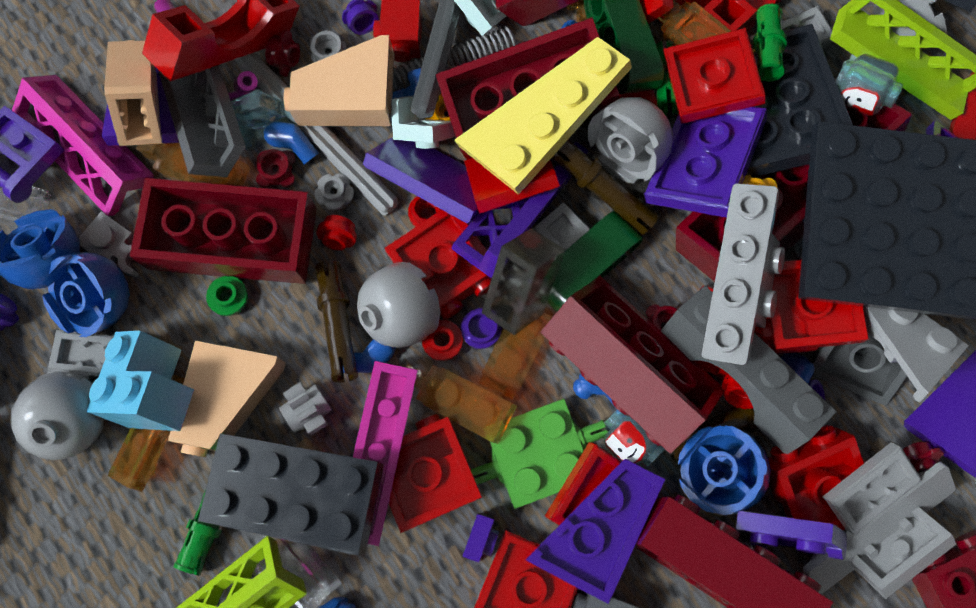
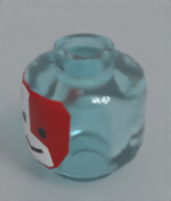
(869, 84)
(630, 441)

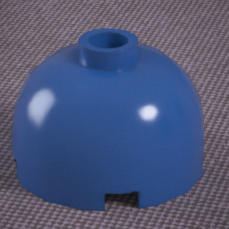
(33, 245)
(89, 296)
(724, 470)

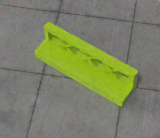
(922, 75)
(269, 589)

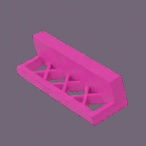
(80, 132)
(383, 430)

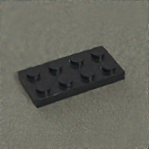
(292, 493)

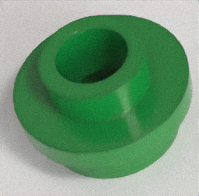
(235, 303)

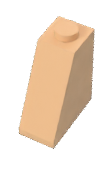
(345, 87)
(132, 94)
(226, 391)

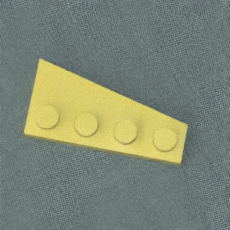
(541, 118)

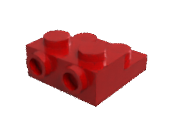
(447, 272)
(809, 324)
(812, 471)
(430, 475)

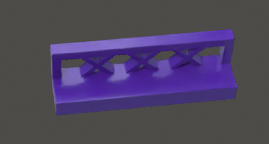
(522, 221)

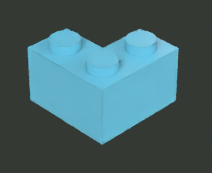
(138, 385)

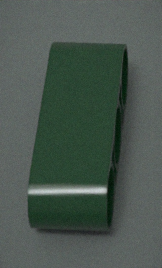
(627, 30)
(593, 256)

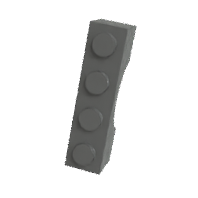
(781, 400)

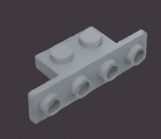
(744, 275)
(895, 542)

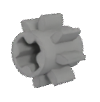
(305, 409)

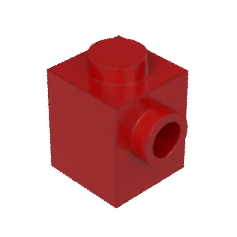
(403, 24)

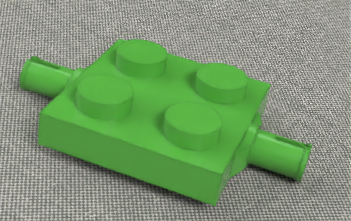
(538, 453)

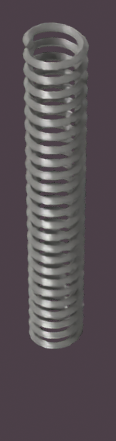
(412, 66)

